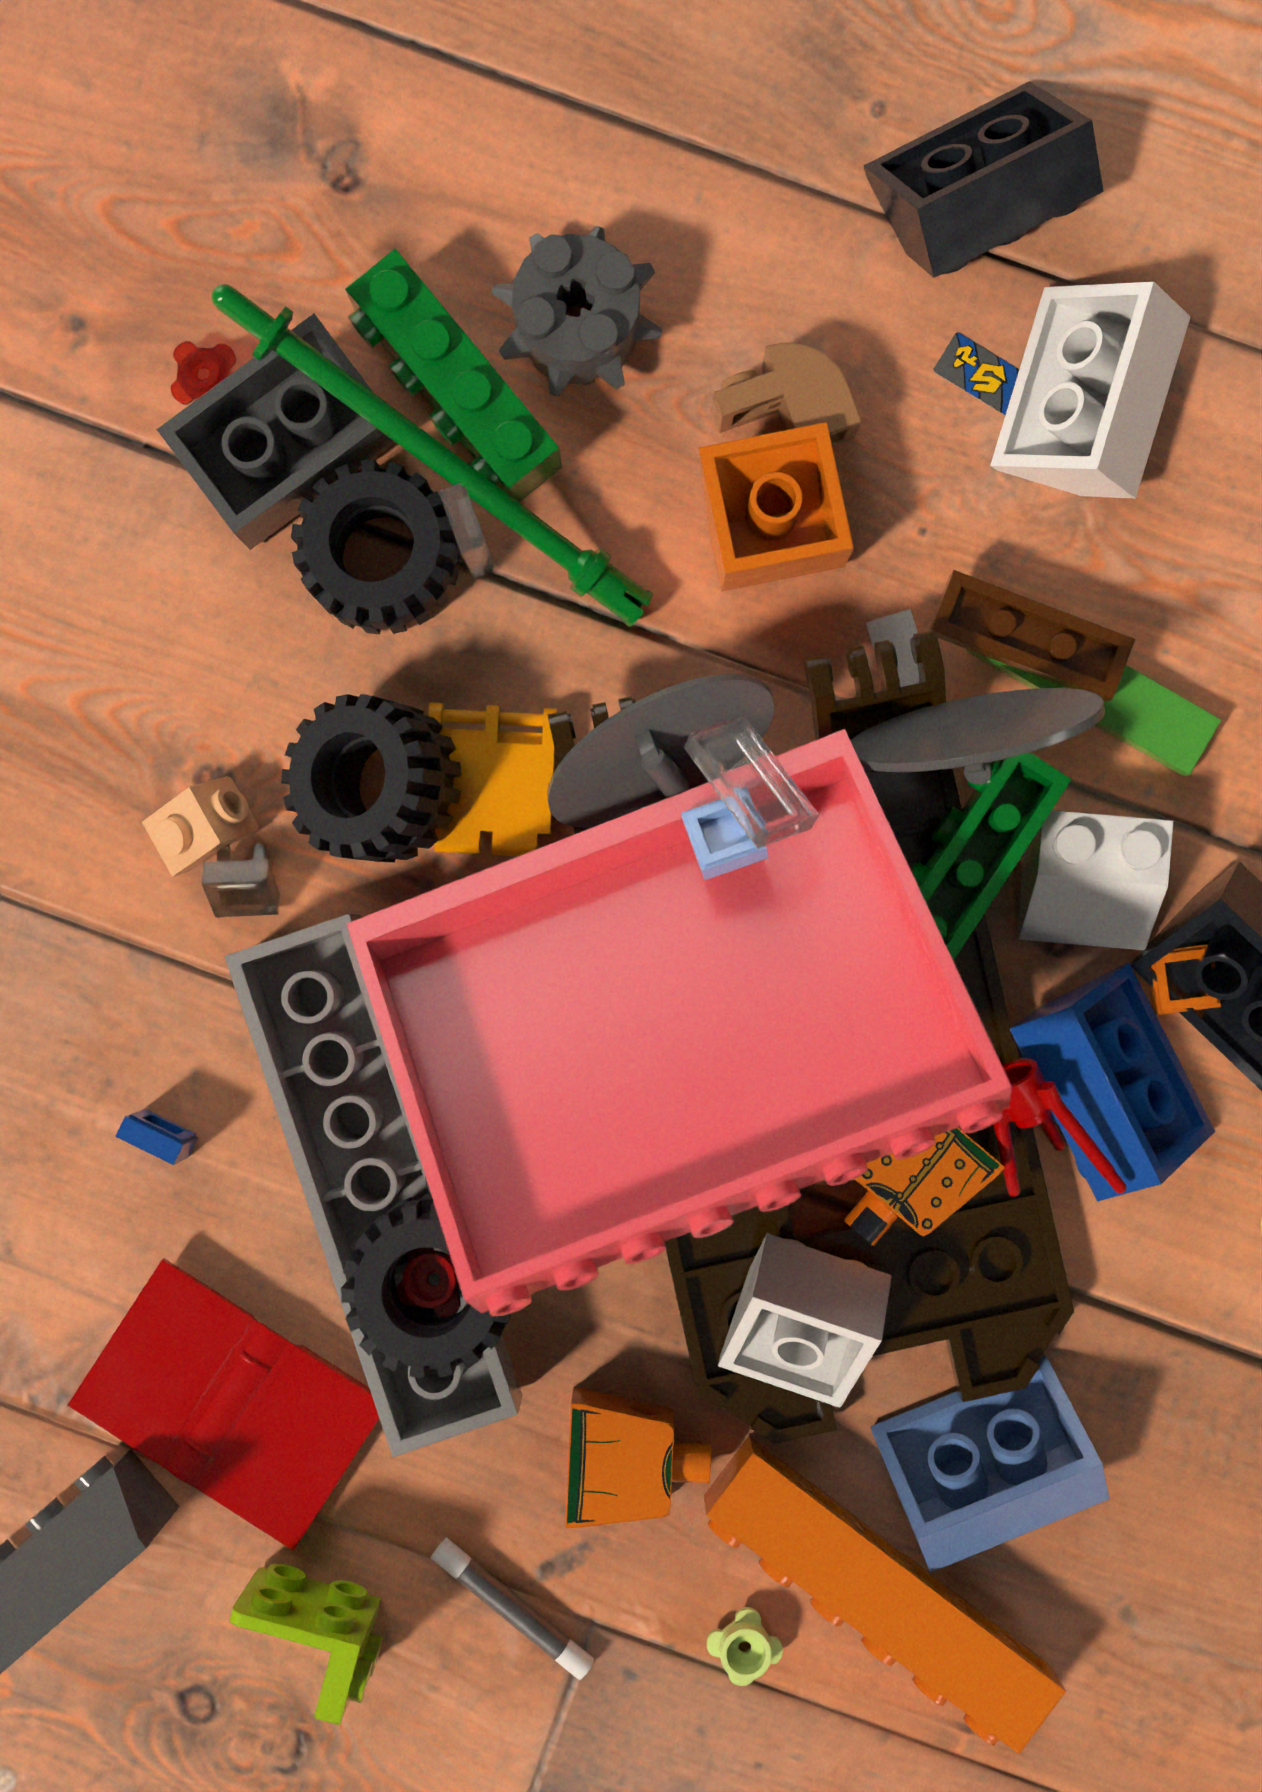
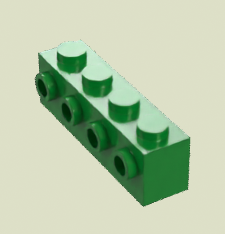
(453, 376)
(985, 843)

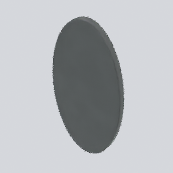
(977, 731)
(641, 751)

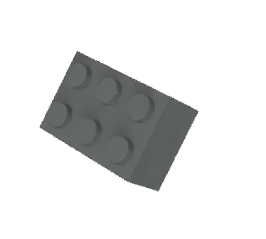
(270, 437)

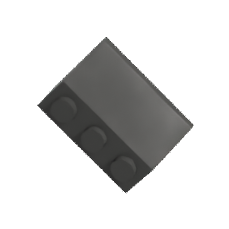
(77, 1549)

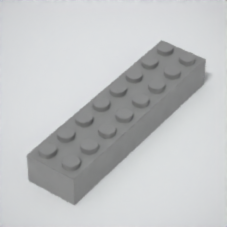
(355, 1154)

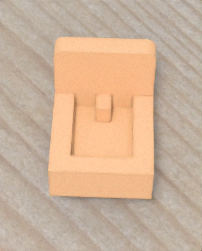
(200, 824)

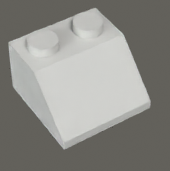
(1094, 880)
(806, 1320)

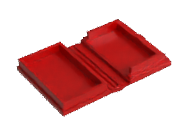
(227, 1404)

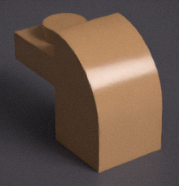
(797, 385)

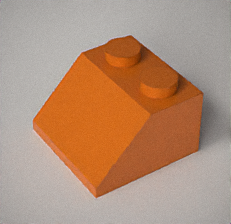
(774, 507)

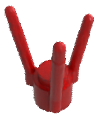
(1031, 1105)

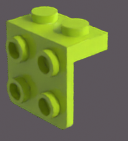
(318, 1615)

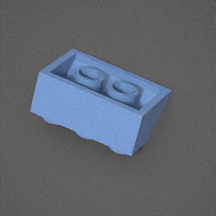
(990, 1467)

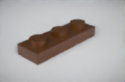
(1031, 636)

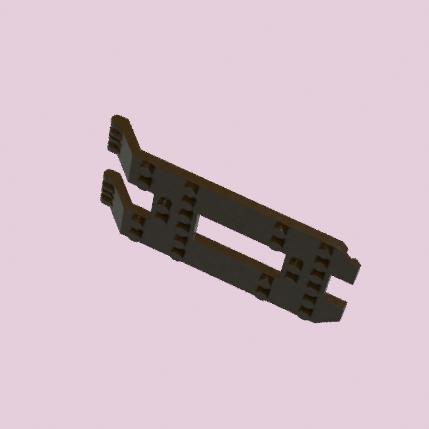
(994, 1267)

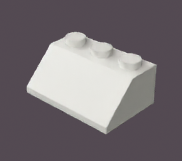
(1092, 388)

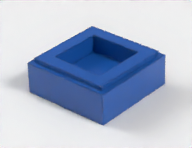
(157, 1136)

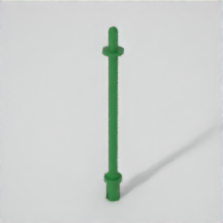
(586, 568)

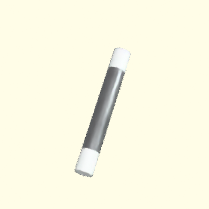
(512, 1608)

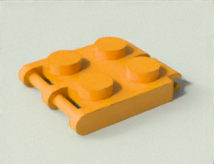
(500, 781)

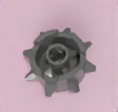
(570, 273)

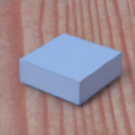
(719, 840)

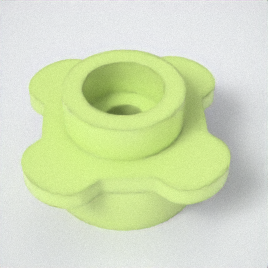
(748, 1665)

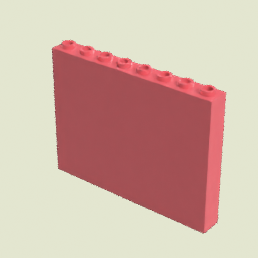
(653, 1050)

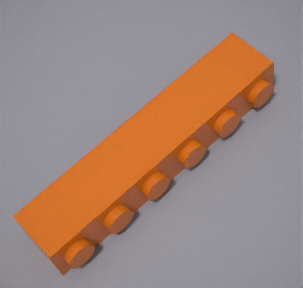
(883, 1596)

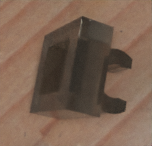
(241, 885)

